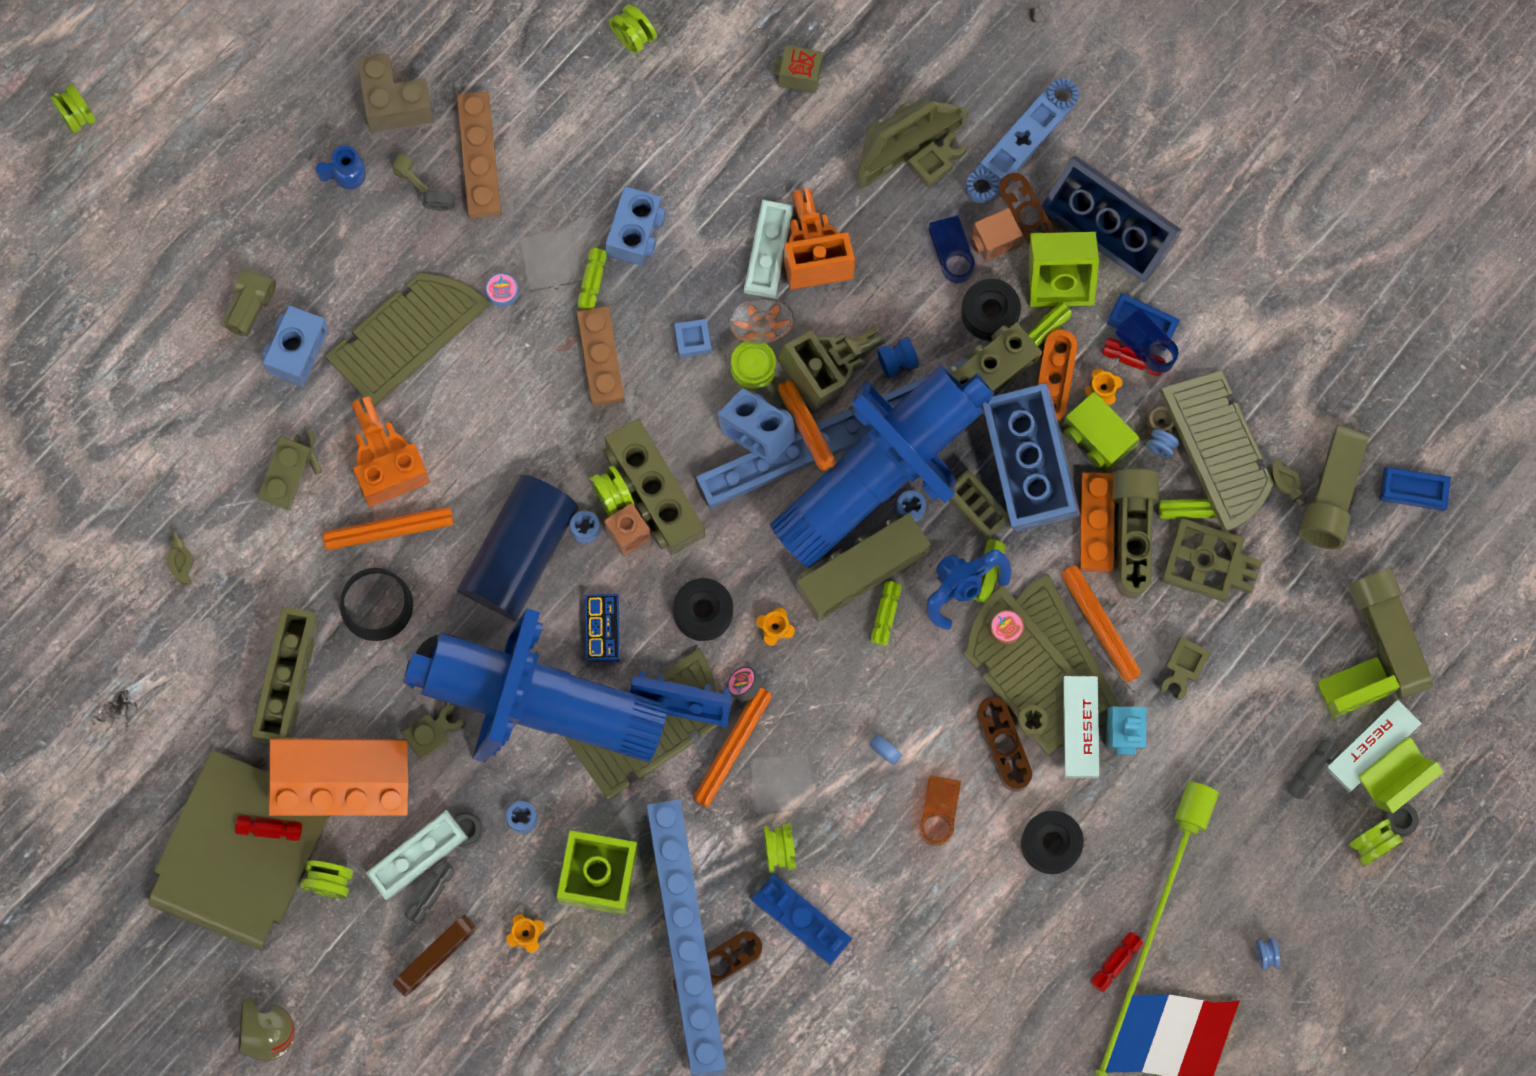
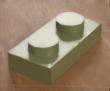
(285, 473)

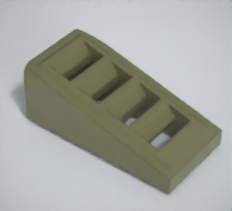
(958, 502)

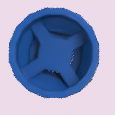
(901, 356)

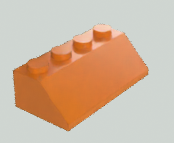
(338, 777)

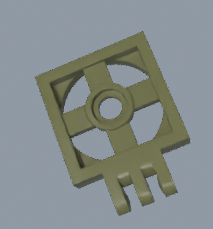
(1235, 569)

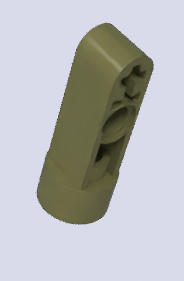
(1135, 494)
(1327, 518)
(1391, 631)

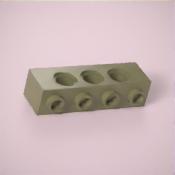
(635, 440)
(286, 675)

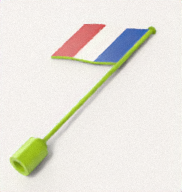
(1170, 1031)

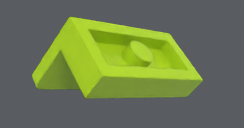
(1356, 687)
(1398, 775)

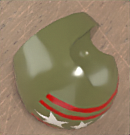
(267, 1034)

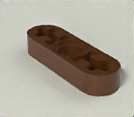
(1024, 190)
(987, 724)
(434, 955)
(743, 959)

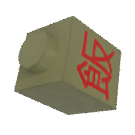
(799, 69)

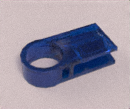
(951, 241)
(1142, 335)

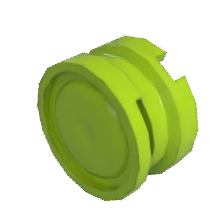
(632, 28)
(76, 106)
(753, 365)
(611, 491)
(1376, 842)
(779, 847)
(327, 879)

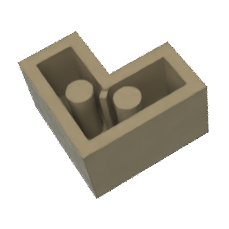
(391, 103)

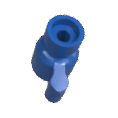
(346, 168)

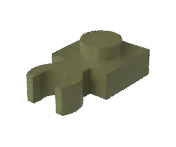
(934, 162)
(1186, 662)
(428, 735)

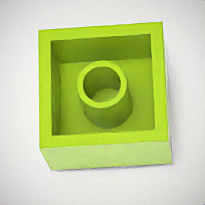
(597, 872)

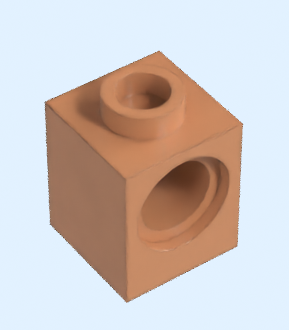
(996, 235)
(627, 530)

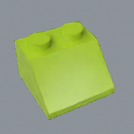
(1063, 269)

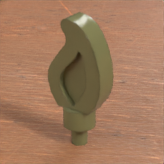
(1287, 481)
(180, 560)

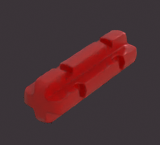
(1113, 349)
(268, 828)
(1116, 962)

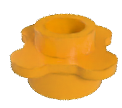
(1104, 378)
(778, 617)
(521, 924)

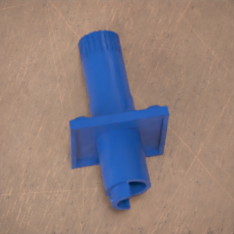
(896, 449)
(519, 690)

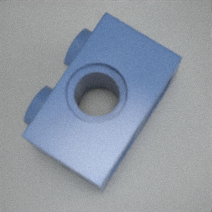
(297, 363)

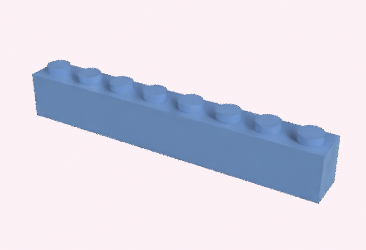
(686, 939)

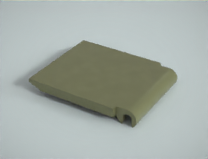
(226, 878)

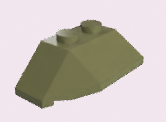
(904, 135)

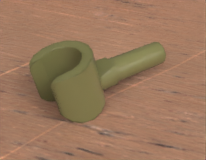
(402, 168)
(313, 459)

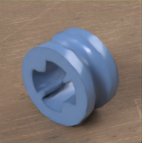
(1162, 443)
(908, 496)
(592, 533)
(524, 807)
(1268, 953)

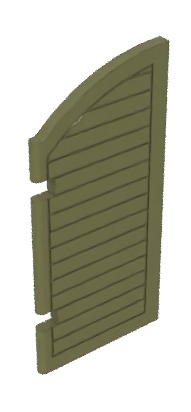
(405, 334)
(1219, 447)
(1052, 617)
(1024, 671)
(610, 768)

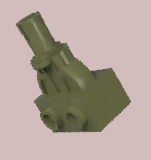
(825, 363)

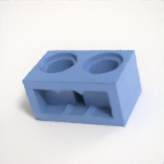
(629, 225)
(757, 425)

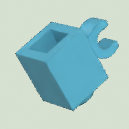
(1126, 729)

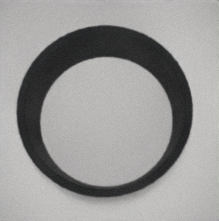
(388, 631)

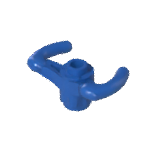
(963, 582)

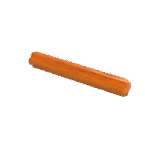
(806, 425)
(388, 528)
(1101, 623)
(731, 748)

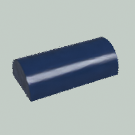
(1123, 224)
(518, 546)

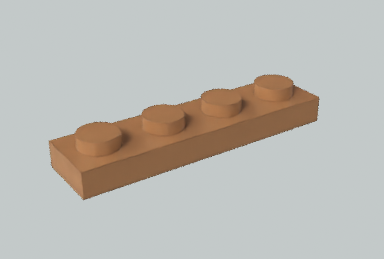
(479, 155)

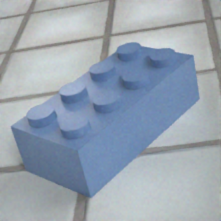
(1031, 458)

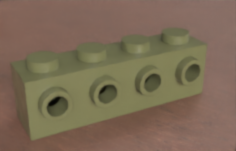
(1001, 360)
(862, 566)

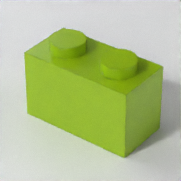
(1100, 432)

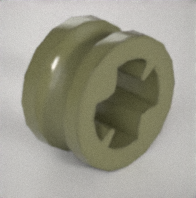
(1043, 722)

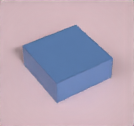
(692, 338)

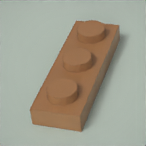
(600, 356)

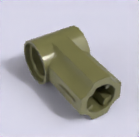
(251, 293)

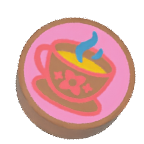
(1006, 627)

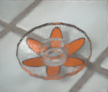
(761, 320)

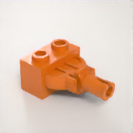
(814, 251)
(387, 463)

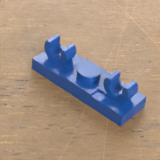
(685, 700)
(801, 919)

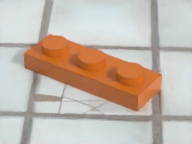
(1096, 523)

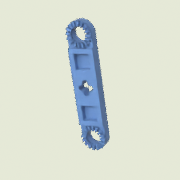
(1037, 124)

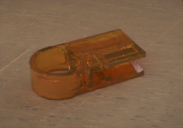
(940, 802)

